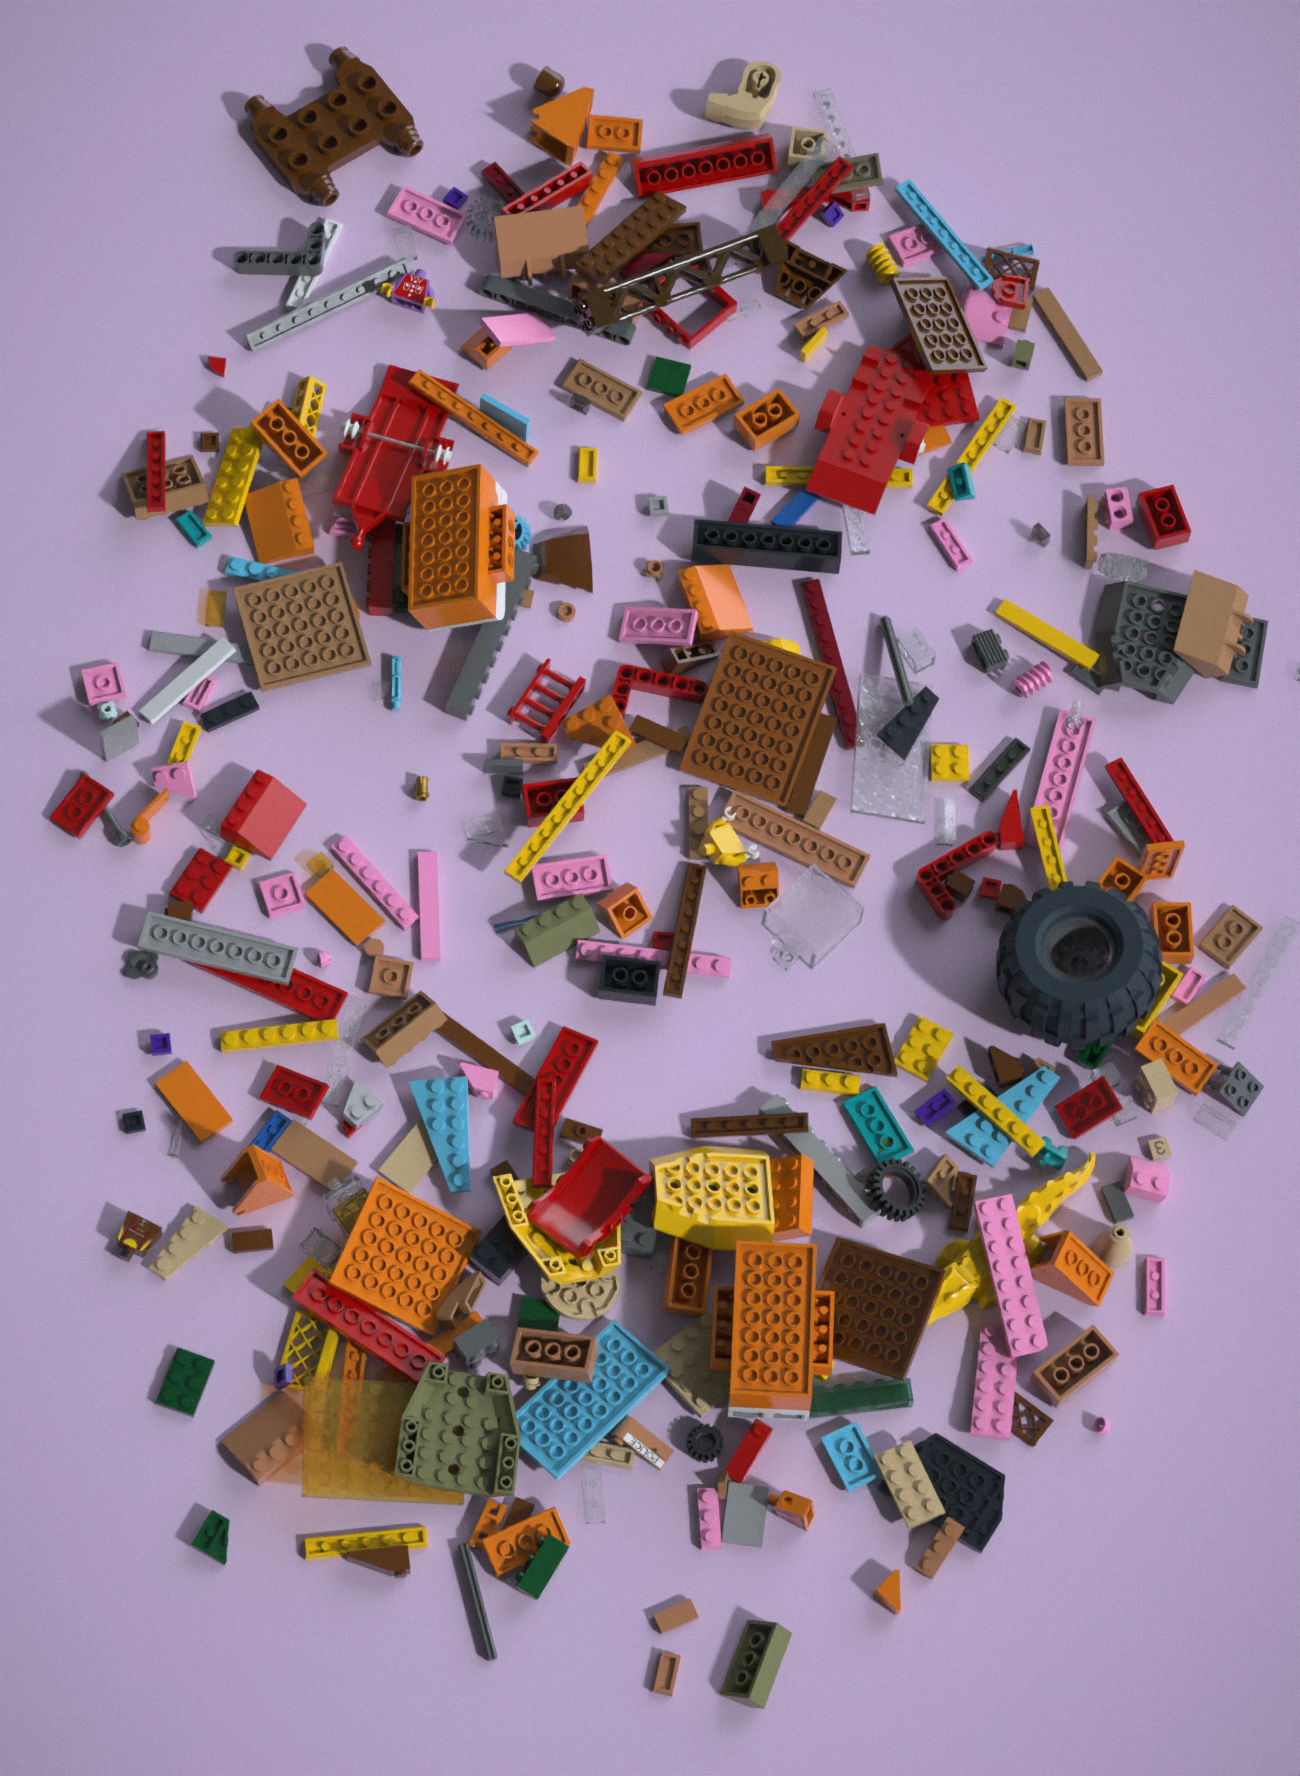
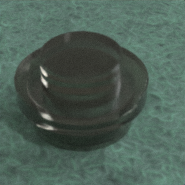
(562, 512)

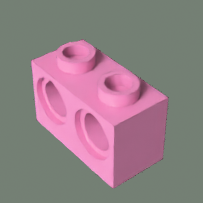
(1121, 508)

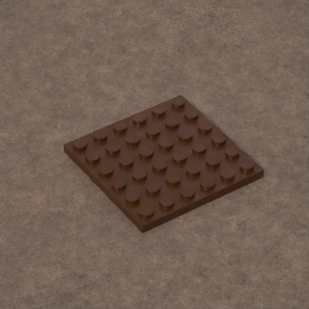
(879, 1306)

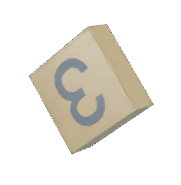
(1159, 1148)

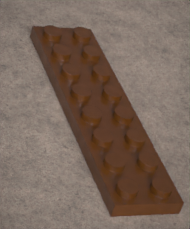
(630, 237)

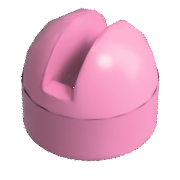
(322, 959)
(1100, 1421)

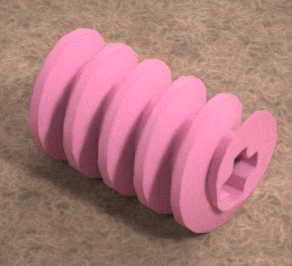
(1032, 679)

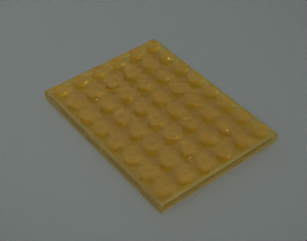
(354, 1442)

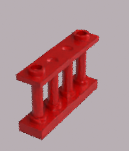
(555, 716)

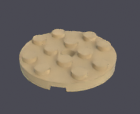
(581, 1302)

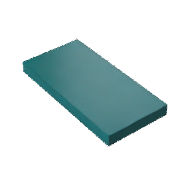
(875, 1121)

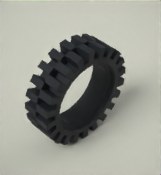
(911, 1180)

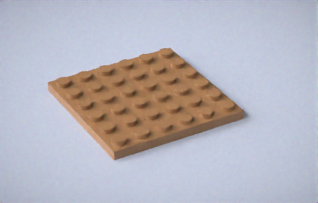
(301, 626)

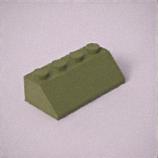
(557, 930)
(756, 1663)

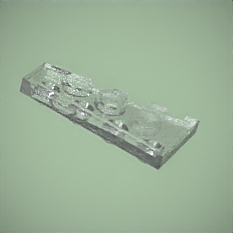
(313, 484)

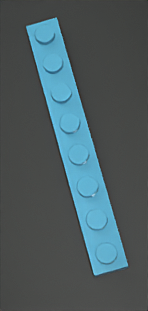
(944, 235)

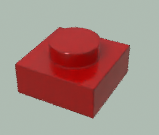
(990, 888)

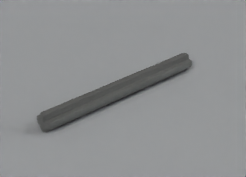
(896, 660)
(477, 1602)

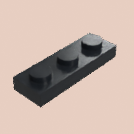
(229, 711)

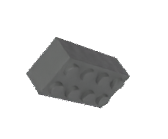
(637, 1227)

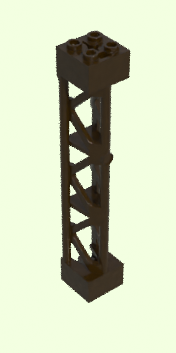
(764, 253)

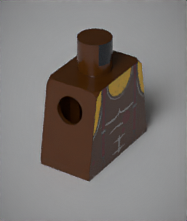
(137, 1236)

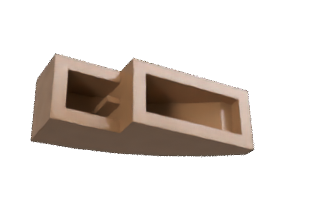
(461, 1300)

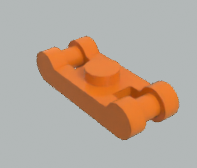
(488, 1523)

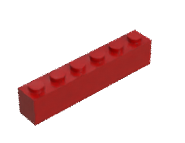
(552, 192)
(381, 568)

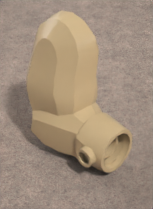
(752, 101)

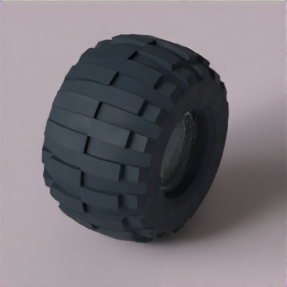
(1050, 993)

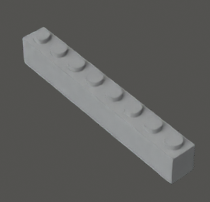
(827, 1167)

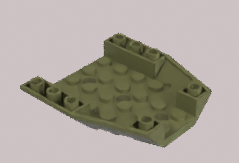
(490, 1437)

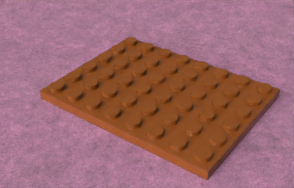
(757, 719)

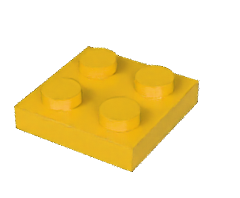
(949, 763)

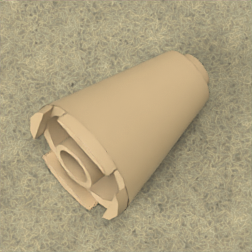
(1114, 1246)

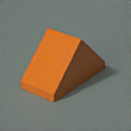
(889, 1592)

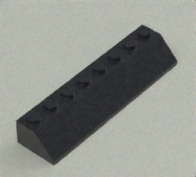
(766, 546)

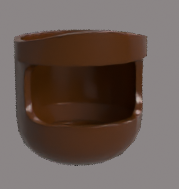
(549, 82)

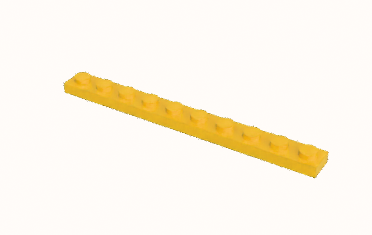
(567, 807)

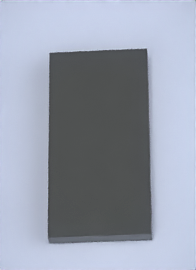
(1246, 669)

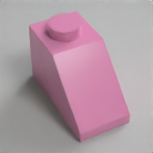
(480, 1080)

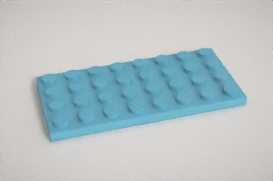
(573, 1416)

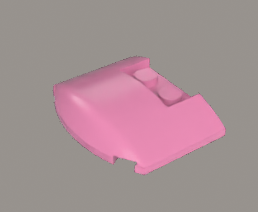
(985, 316)

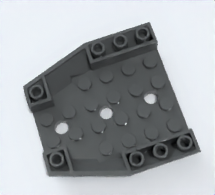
(1120, 640)

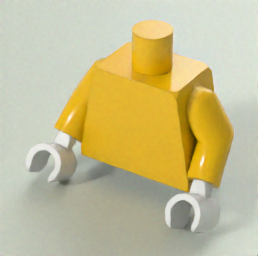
(723, 844)

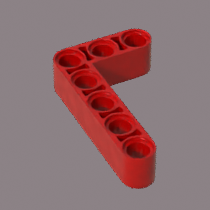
(652, 686)
(947, 863)

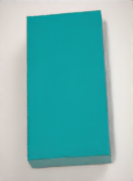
(193, 529)

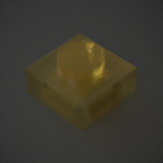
(320, 865)

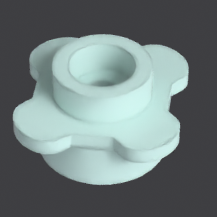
(107, 715)

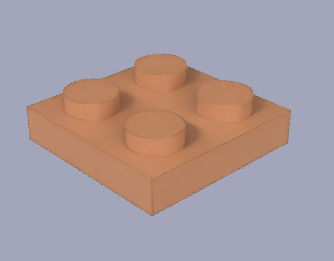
(391, 977)

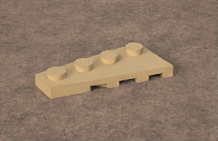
(191, 1237)

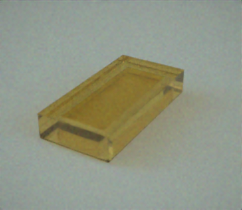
(215, 608)

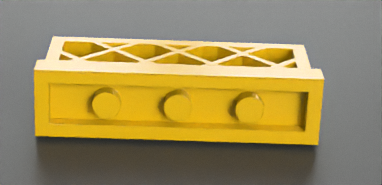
(326, 1355)

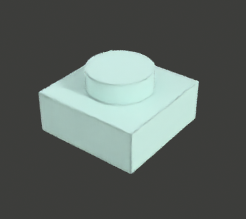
(523, 1032)

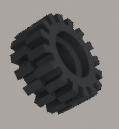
(710, 1432)

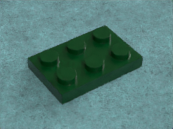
(185, 1382)

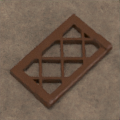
(988, 258)
(1034, 1412)

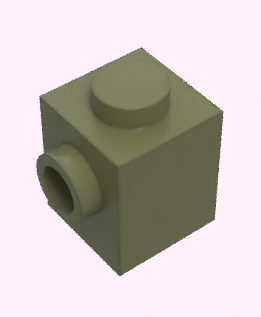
(1023, 354)

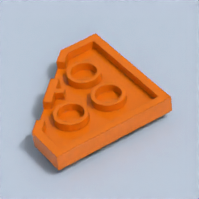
(597, 723)

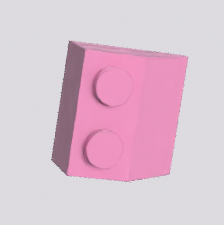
(1146, 1180)

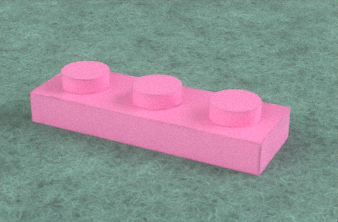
(709, 1518)

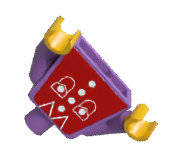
(411, 292)

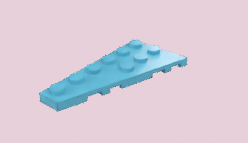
(985, 1139)

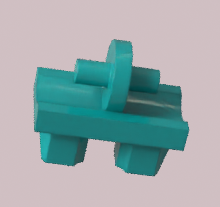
(1052, 1156)

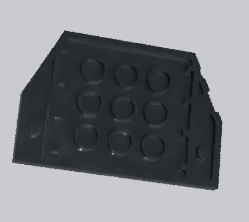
(966, 1488)

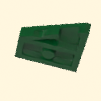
(1093, 1055)
(213, 1537)

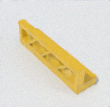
(301, 405)

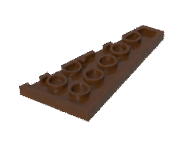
(851, 1049)

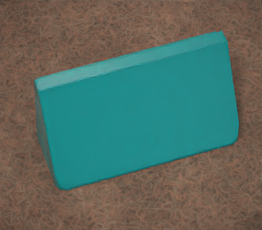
(961, 482)

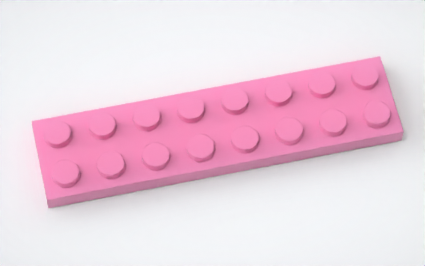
(1062, 774)
(1010, 1275)

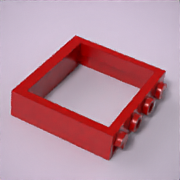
(718, 295)

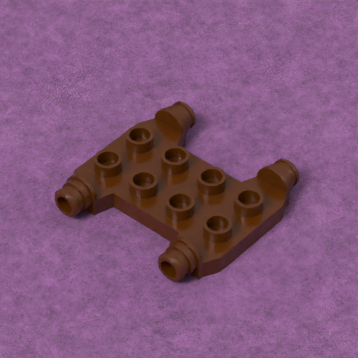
(333, 128)

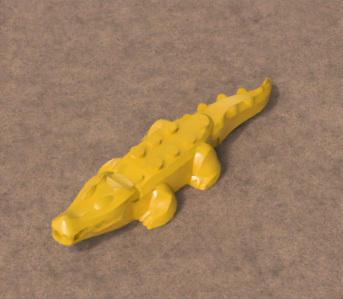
(966, 1261)

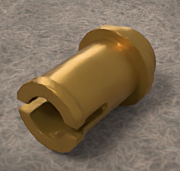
(422, 788)

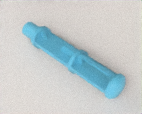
(1024, 250)
(395, 682)

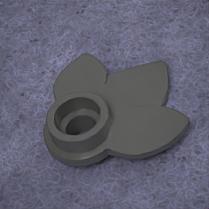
(140, 963)

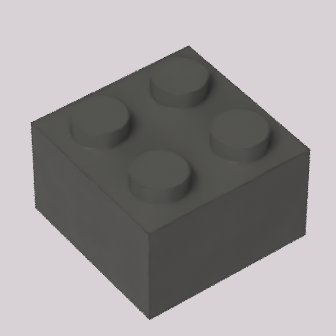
(476, 1344)

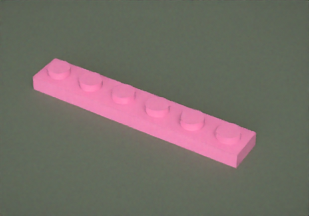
(375, 883)

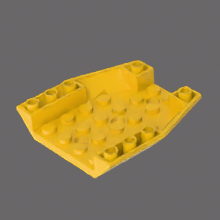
(711, 1216)
(546, 1252)

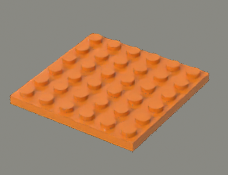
(403, 1256)

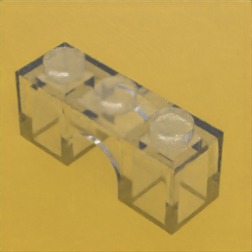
(1114, 1078)

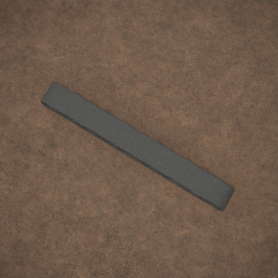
(548, 307)

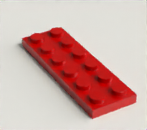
(565, 1064)

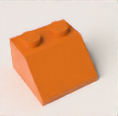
(624, 910)

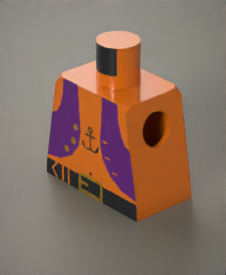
(793, 1508)

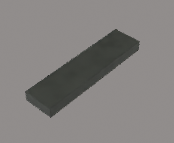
(999, 769)

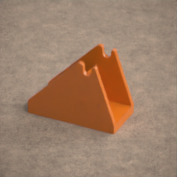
(562, 124)
(260, 1179)
(1073, 1269)

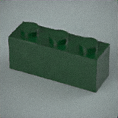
(540, 1566)

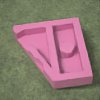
(175, 778)

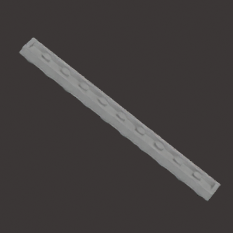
(325, 305)

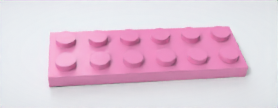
(993, 1385)

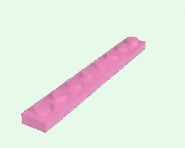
(697, 963)

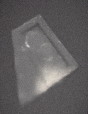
(486, 830)

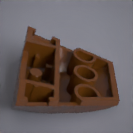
(805, 276)
(566, 560)

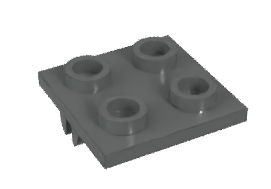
(1239, 1088)

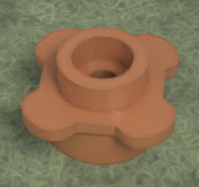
(654, 564)

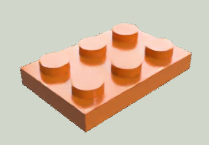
(614, 134)

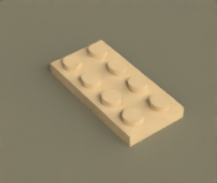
(909, 1484)

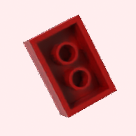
(1163, 517)
(542, 797)

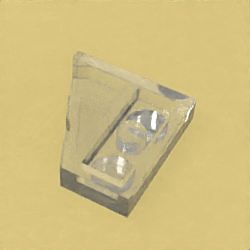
(211, 831)

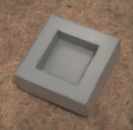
(658, 506)

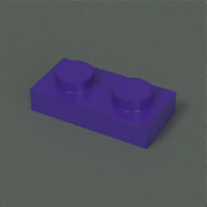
(935, 1107)

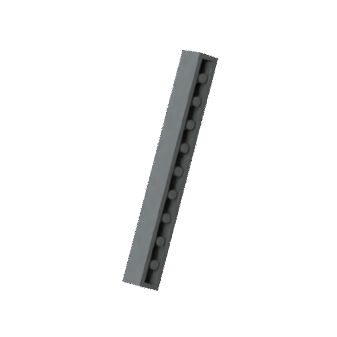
(489, 641)

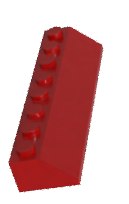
(704, 165)

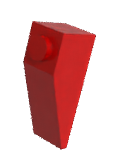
(1010, 829)
(748, 1450)

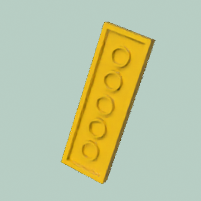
(233, 479)

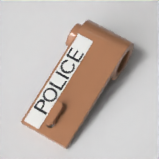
(633, 1434)

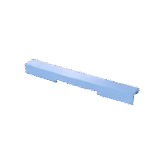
(508, 924)

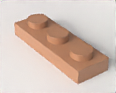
(823, 318)
(530, 752)
(940, 1548)

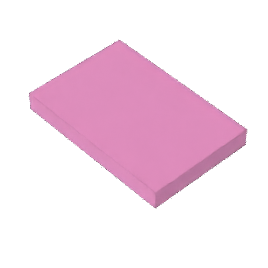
(914, 245)

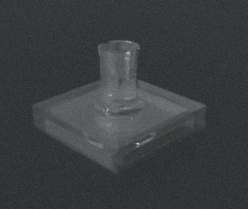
(340, 1192)

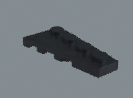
(907, 725)

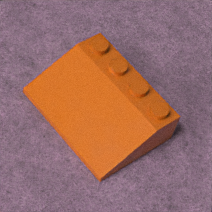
(279, 522)
(717, 600)

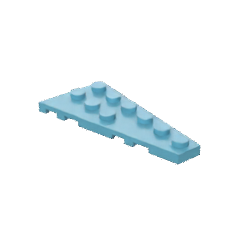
(446, 1118)

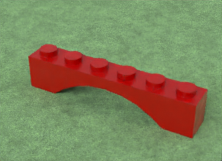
(843, 200)

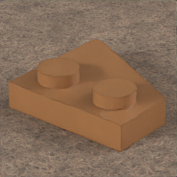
(942, 1180)

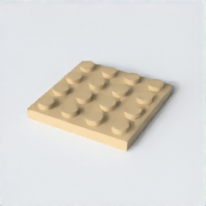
(689, 1360)

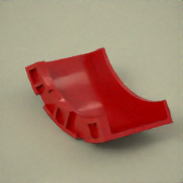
(589, 1198)

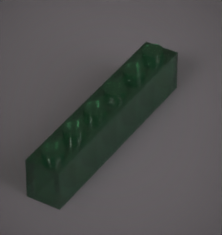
(860, 1398)

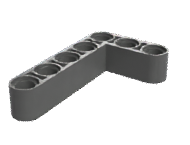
(287, 260)

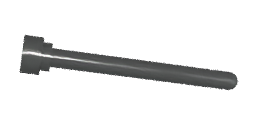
(122, 837)

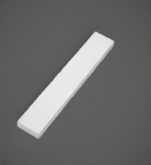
(305, 284)
(187, 680)

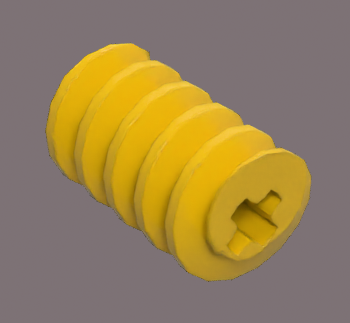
(882, 263)

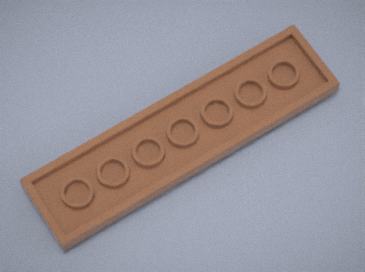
(796, 839)

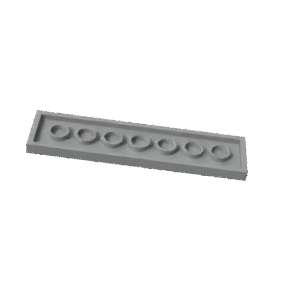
(217, 948)

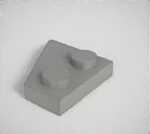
(360, 1105)

